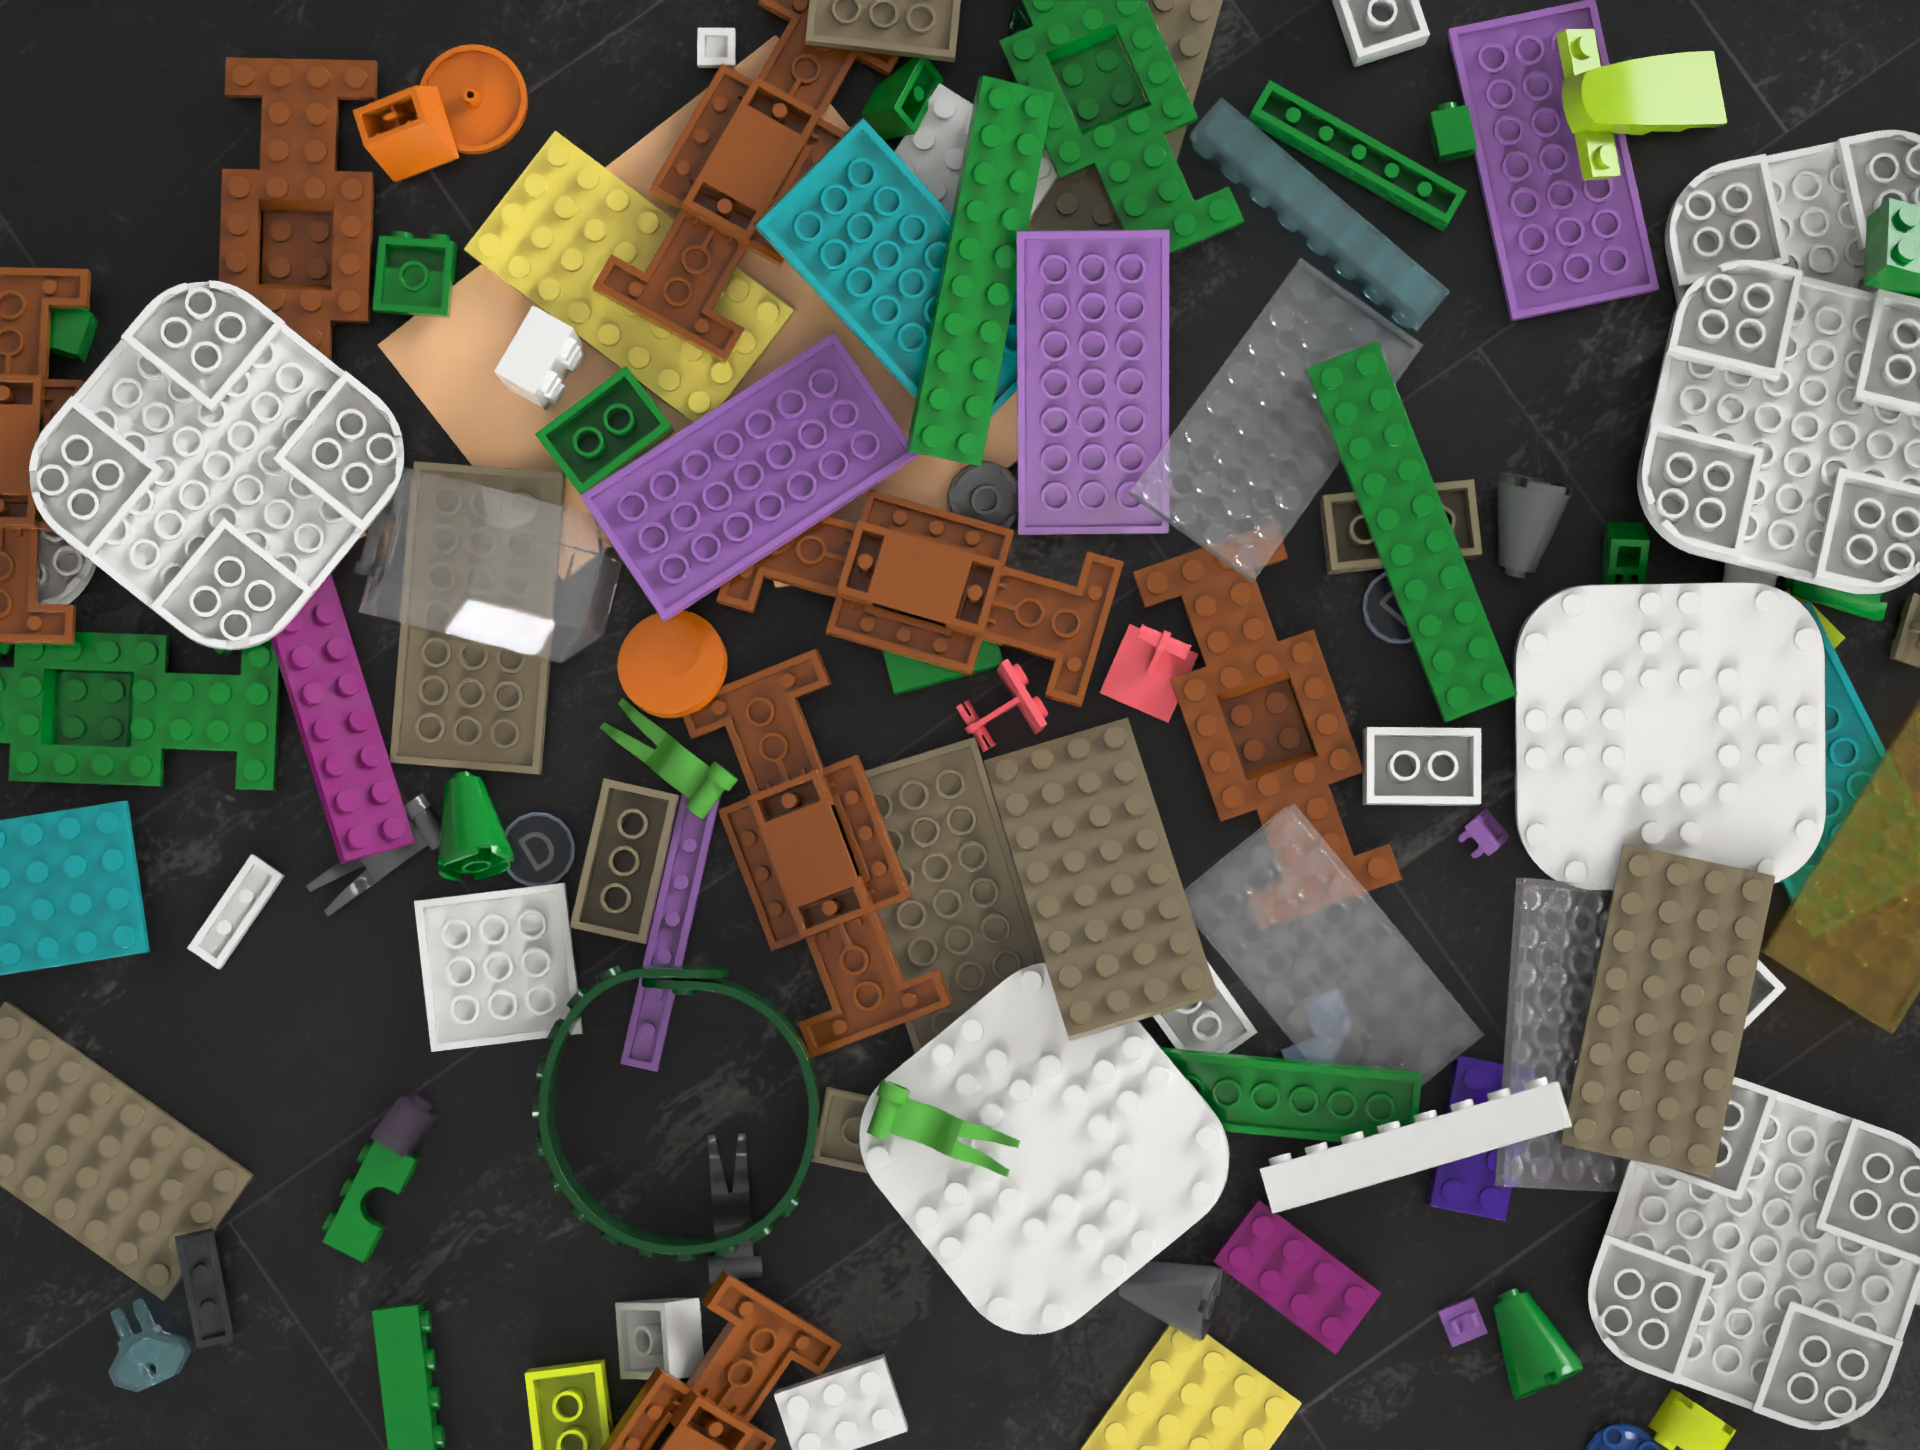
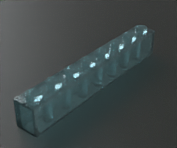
(1318, 214)

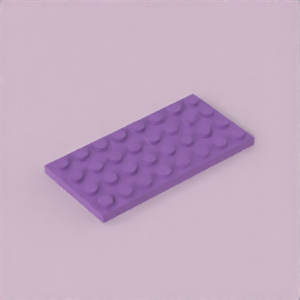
(1552, 233)
(1090, 377)
(748, 477)

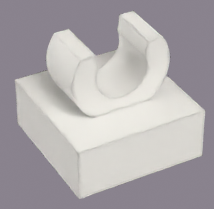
(716, 47)

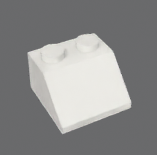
(659, 1335)

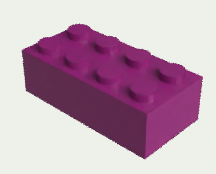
(1295, 1276)

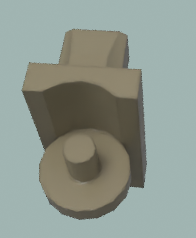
(1907, 641)

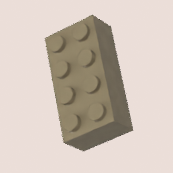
(1350, 545)
(625, 861)

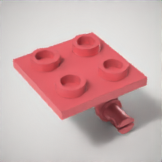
(1144, 671)
(1031, 708)

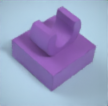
(1486, 833)
(1462, 1321)

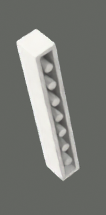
(1416, 1146)

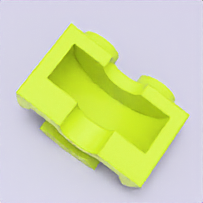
(1689, 1425)

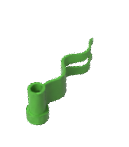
(674, 763)
(932, 1127)

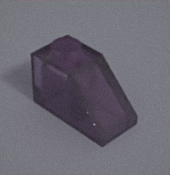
(405, 1125)

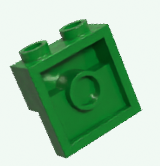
(415, 274)

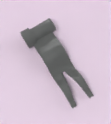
(426, 832)
(730, 1212)

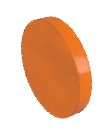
(480, 96)
(672, 664)

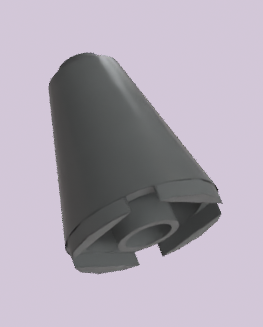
(1527, 520)
(1176, 1294)

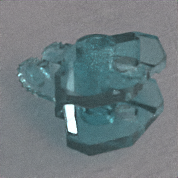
(138, 1351)

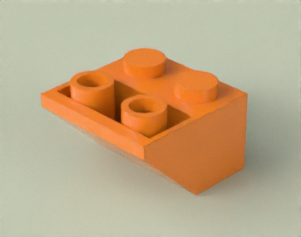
(407, 132)

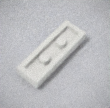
(236, 911)

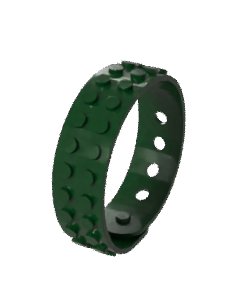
(682, 981)

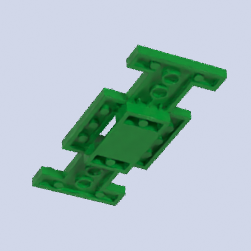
(1103, 117)
(119, 724)

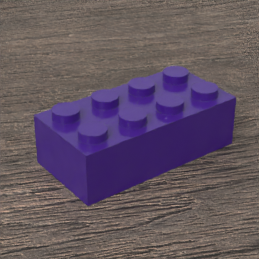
(1470, 1182)

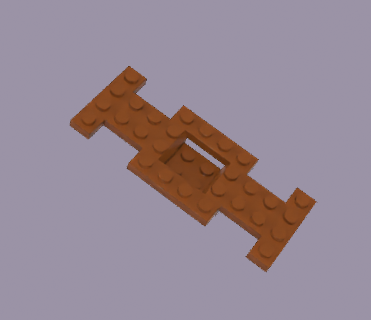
(727, 176)
(313, 214)
(25, 395)
(947, 573)
(1246, 713)
(800, 862)
(730, 1380)

